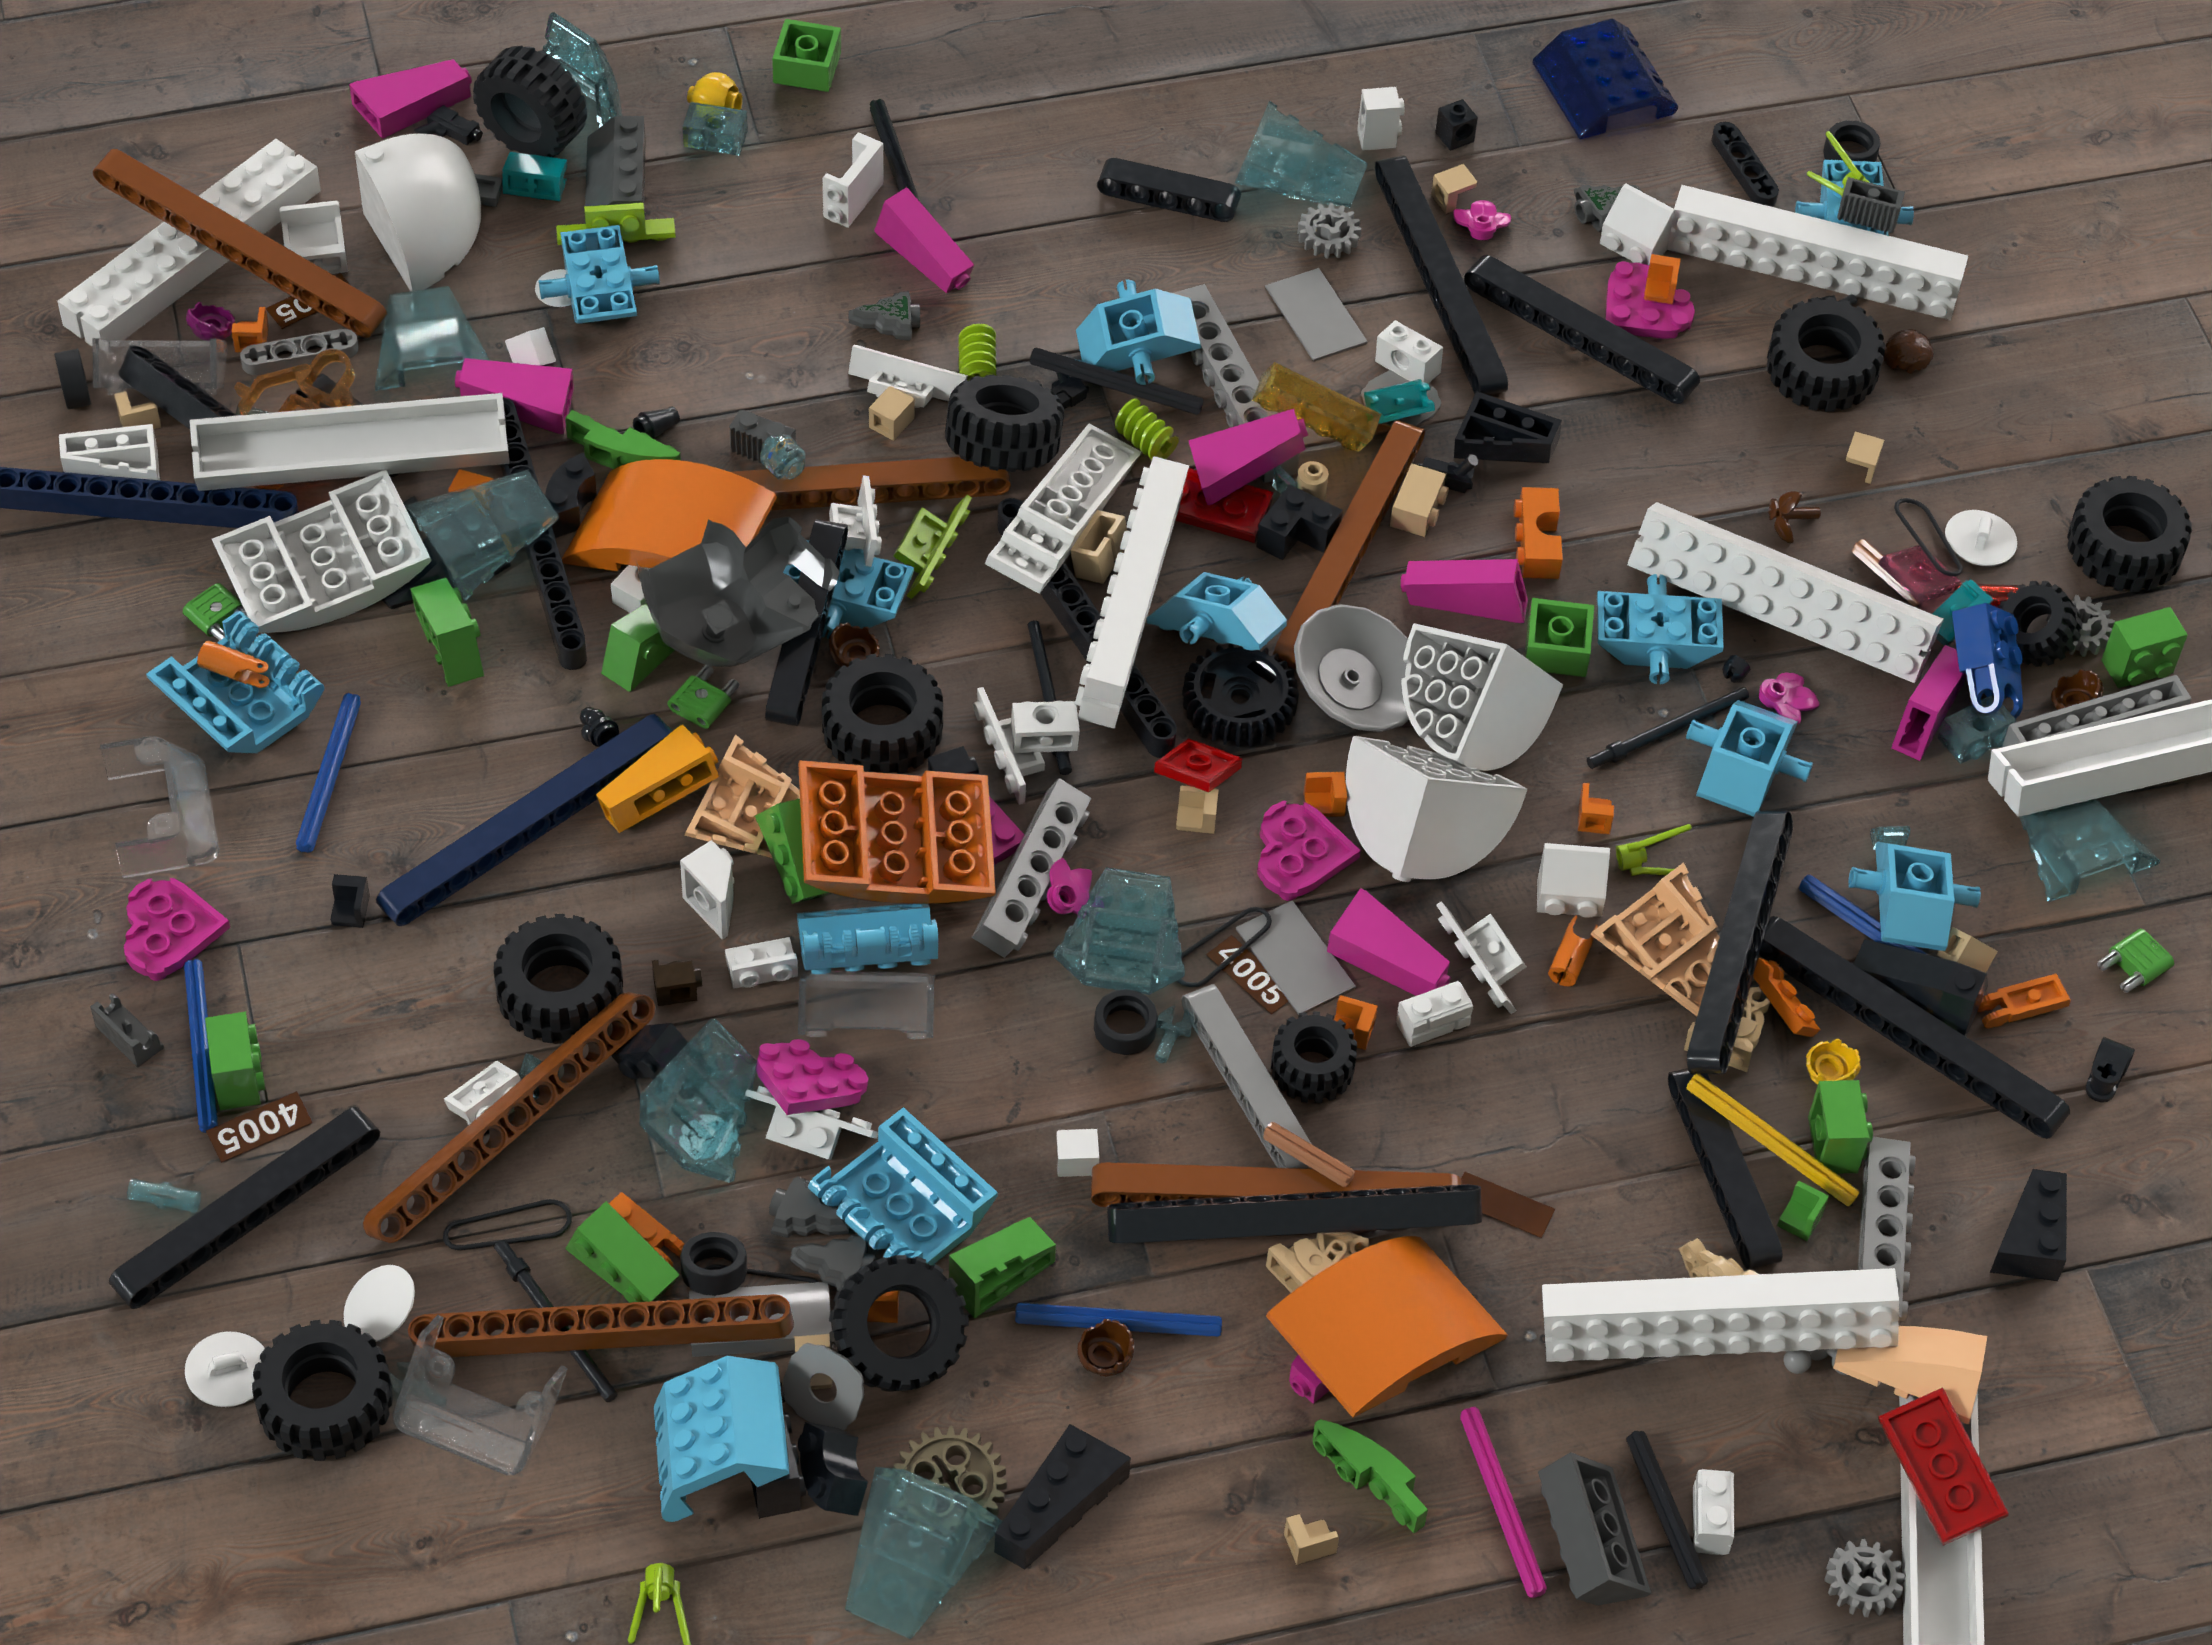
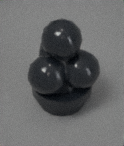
(597, 727)

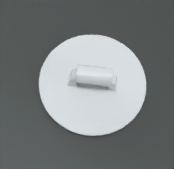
(1981, 538)
(380, 1301)
(222, 1368)

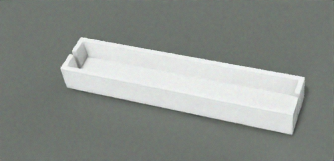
(1816, 252)
(171, 263)
(349, 441)
(1130, 592)
(1785, 592)
(2104, 759)
(1721, 1315)
(1940, 1581)

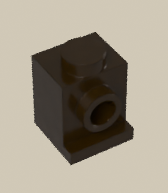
(676, 982)

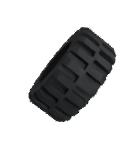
(530, 102)
(1831, 325)
(1004, 423)
(2121, 561)
(882, 683)
(551, 944)
(944, 1314)
(313, 1351)

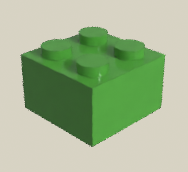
(806, 55)
(1560, 636)
(2144, 647)
(235, 1060)
(1840, 1125)

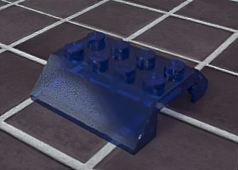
(1600, 74)

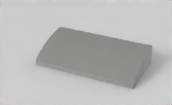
(809, 1310)

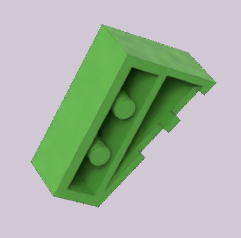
(450, 629)
(633, 649)
(784, 839)
(621, 1256)
(1000, 1264)

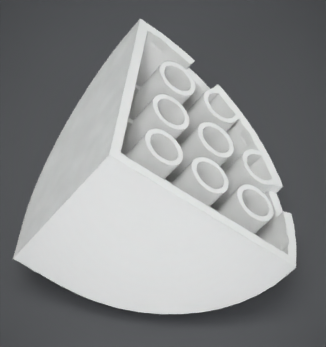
(420, 204)
(1474, 697)
(1425, 811)

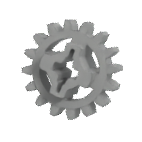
(1329, 230)
(2095, 626)
(1865, 1582)

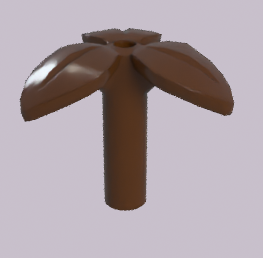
(1787, 510)

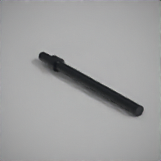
(1046, 685)
(1618, 750)
(520, 1272)

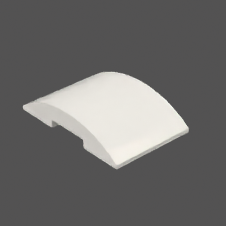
(324, 558)

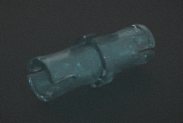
(185, 1200)

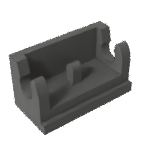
(126, 1031)

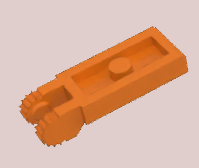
(1784, 999)
(2024, 1000)
(647, 1226)

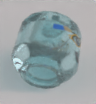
(783, 456)

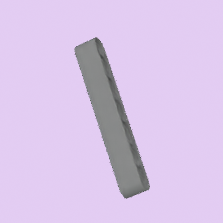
(1242, 1069)

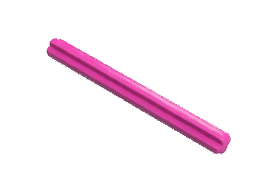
(1503, 1502)

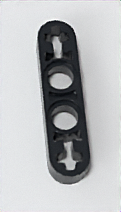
(1739, 166)

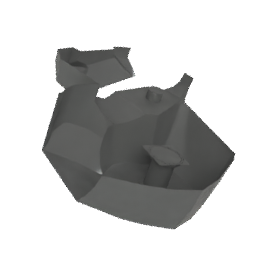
(732, 599)

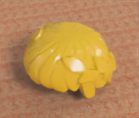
(1832, 1062)

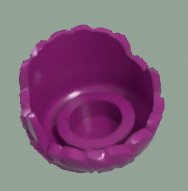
(210, 322)

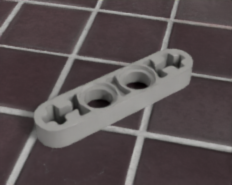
(298, 347)

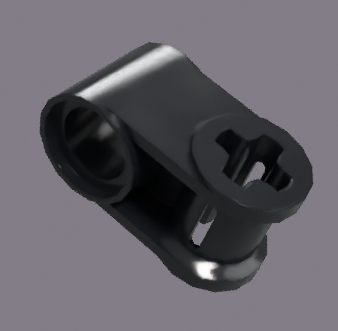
(2108, 1069)

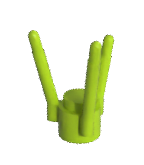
(1855, 173)
(1633, 854)
(659, 1586)

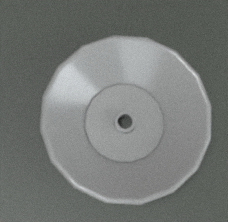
(1353, 666)

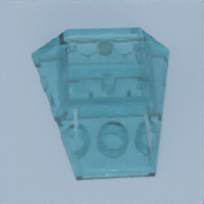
(586, 63)
(1299, 163)
(424, 332)
(483, 526)
(2079, 843)
(1125, 934)
(700, 1102)
(913, 1548)

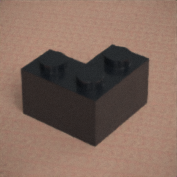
(1297, 518)
(649, 1051)

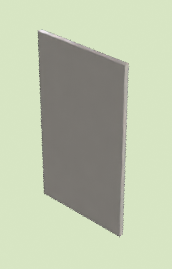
(1316, 314)
(1296, 958)

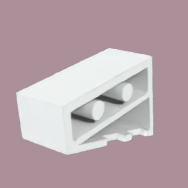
(112, 452)

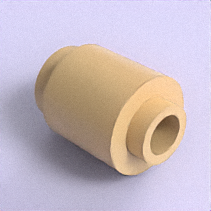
(1313, 479)

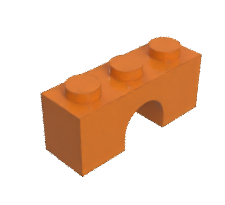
(1539, 553)

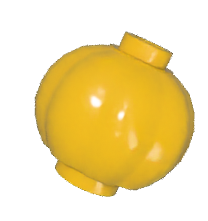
(716, 90)

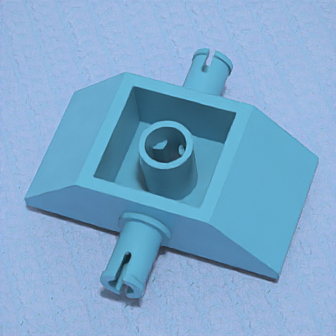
(1830, 200)
(598, 275)
(1138, 330)
(864, 593)
(1221, 611)
(1659, 628)
(1746, 756)
(1914, 894)

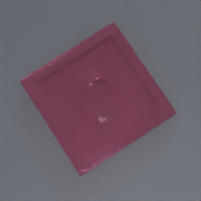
(1918, 574)

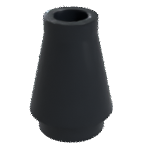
(656, 421)

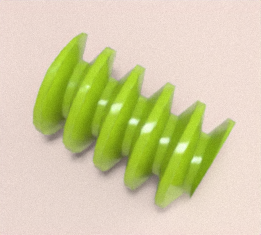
(977, 351)
(1145, 430)

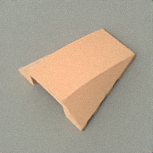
(733, 799)
(1667, 938)
(1922, 1364)

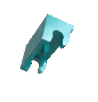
(534, 176)
(1400, 400)
(1965, 596)

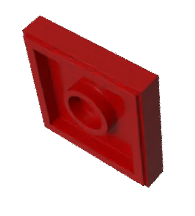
(1198, 765)

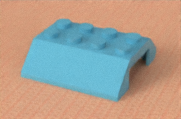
(234, 712)
(867, 937)
(907, 1192)
(717, 1426)

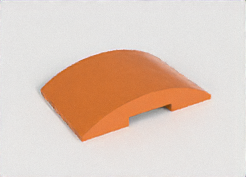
(662, 509)
(896, 834)
(1383, 1321)

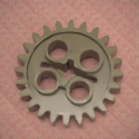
(978, 1469)

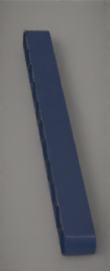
(140, 498)
(517, 824)

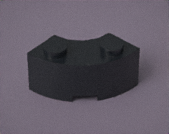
(569, 492)
(831, 1468)

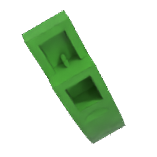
(610, 447)
(1365, 1462)

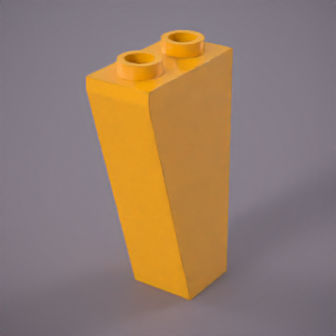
(658, 779)

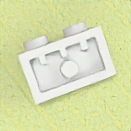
(761, 963)
(482, 1091)

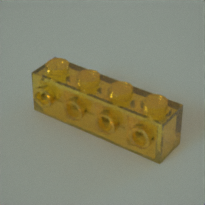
(1318, 406)

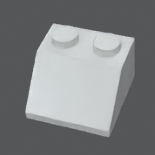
(1637, 226)
(1572, 880)
(709, 885)

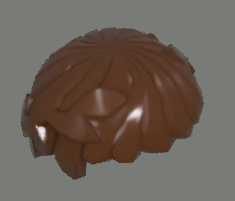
(1908, 350)
(852, 643)
(2076, 689)
(1106, 1348)

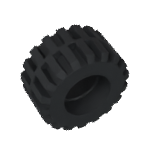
(2060, 631)
(1318, 1035)

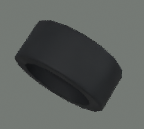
(1855, 132)
(72, 379)
(1131, 1001)
(713, 1281)

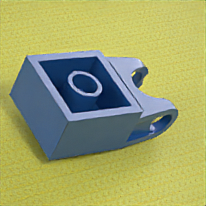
(1989, 655)

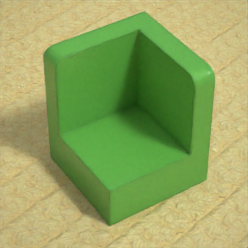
(1803, 1211)

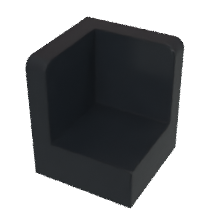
(350, 900)

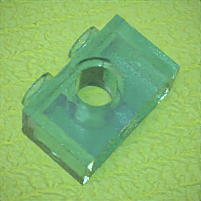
(715, 128)
(1972, 733)

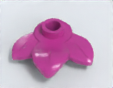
(1482, 219)
(1788, 695)
(1070, 885)

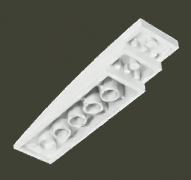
(1062, 507)

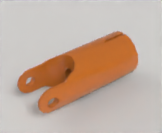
(232, 664)
(1570, 956)

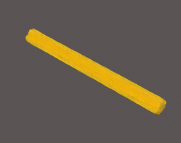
(1772, 1139)

